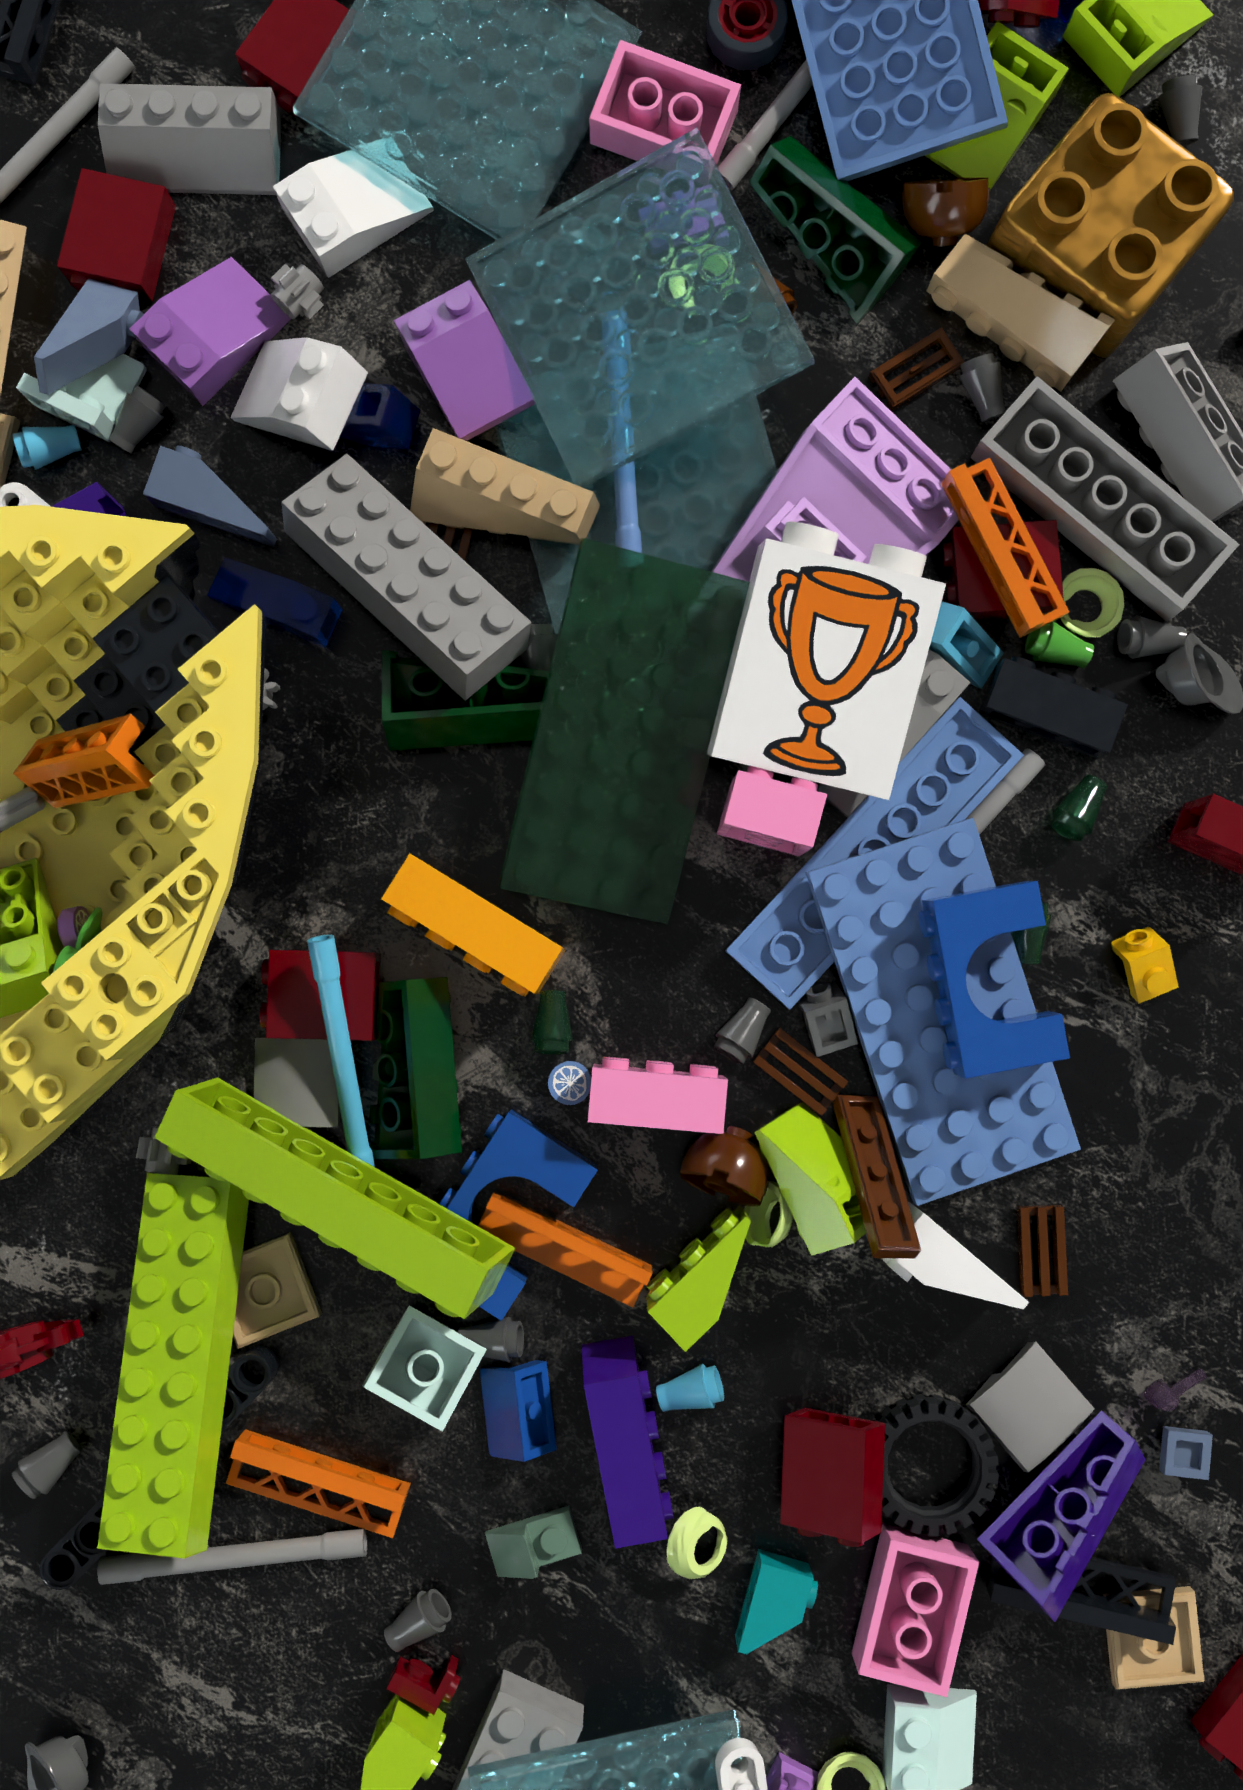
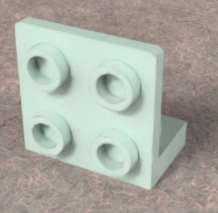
(91, 400)

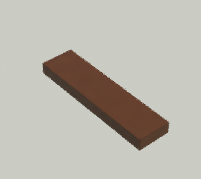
(876, 1177)

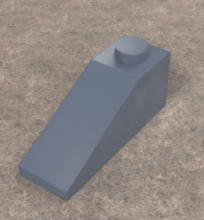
(87, 334)
(191, 489)

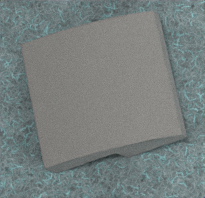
(297, 1080)
(1030, 1407)

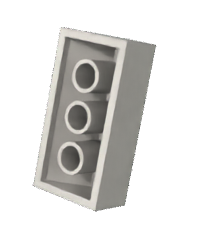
(192, 137)
(1187, 427)

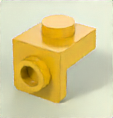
(1146, 963)

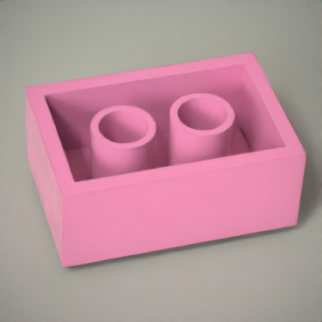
(658, 99)
(772, 811)
(658, 1096)
(914, 1610)

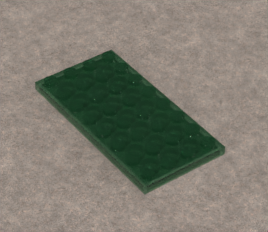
(623, 733)

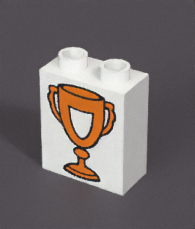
(827, 661)

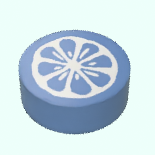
(569, 1082)

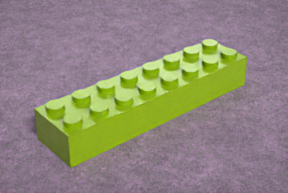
(335, 1196)
(174, 1367)

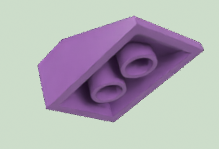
(210, 328)
(464, 361)

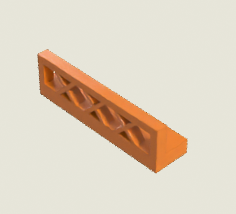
(995, 551)
(84, 763)
(566, 1249)
(322, 1473)

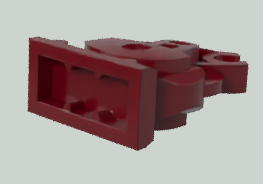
(34, 1343)

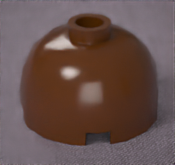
(945, 207)
(728, 1166)

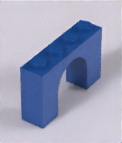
(955, 930)
(526, 1152)

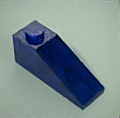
(381, 418)
(281, 600)

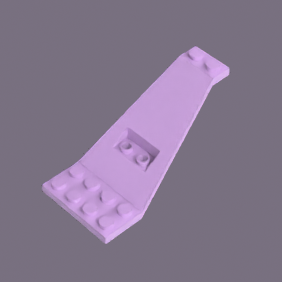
(855, 476)

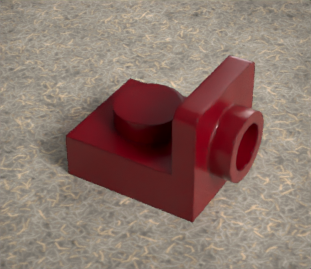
(419, 1685)

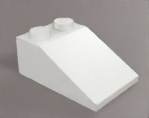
(347, 207)
(301, 390)
(951, 1266)

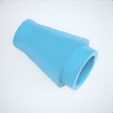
(45, 444)
(692, 1390)

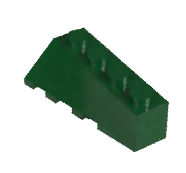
(835, 224)
(428, 713)
(415, 1072)

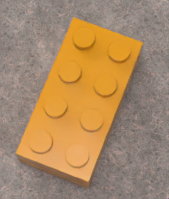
(472, 924)

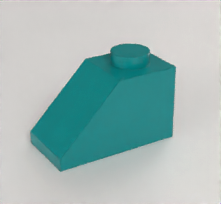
(774, 1599)

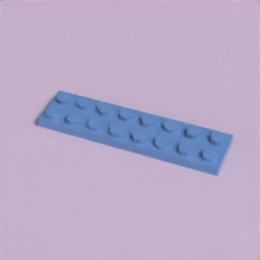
(932, 788)

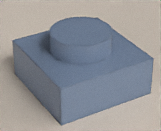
(1185, 1453)

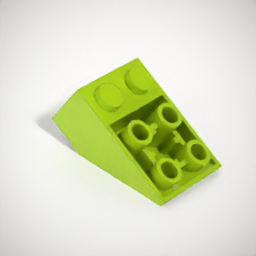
(1131, 36)
(1027, 87)
(26, 937)
(813, 1178)
(694, 1292)
(403, 1747)

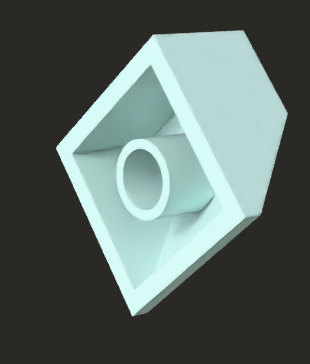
(424, 1368)
(928, 1739)

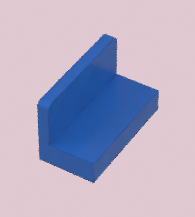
(518, 1411)

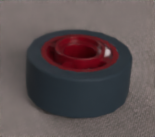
(743, 45)

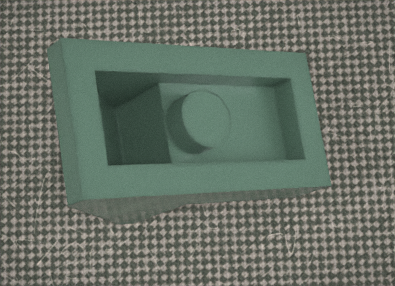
(533, 1542)

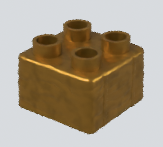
(1112, 215)

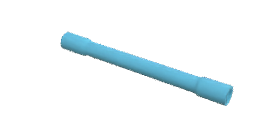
(327, 975)

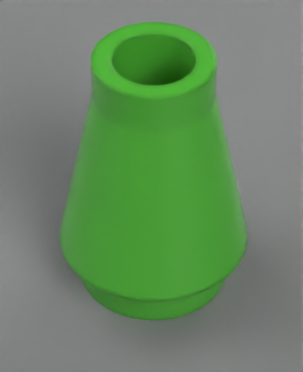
(1058, 646)

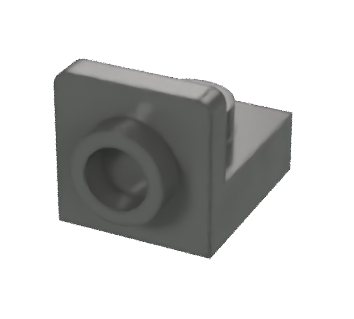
(827, 1018)

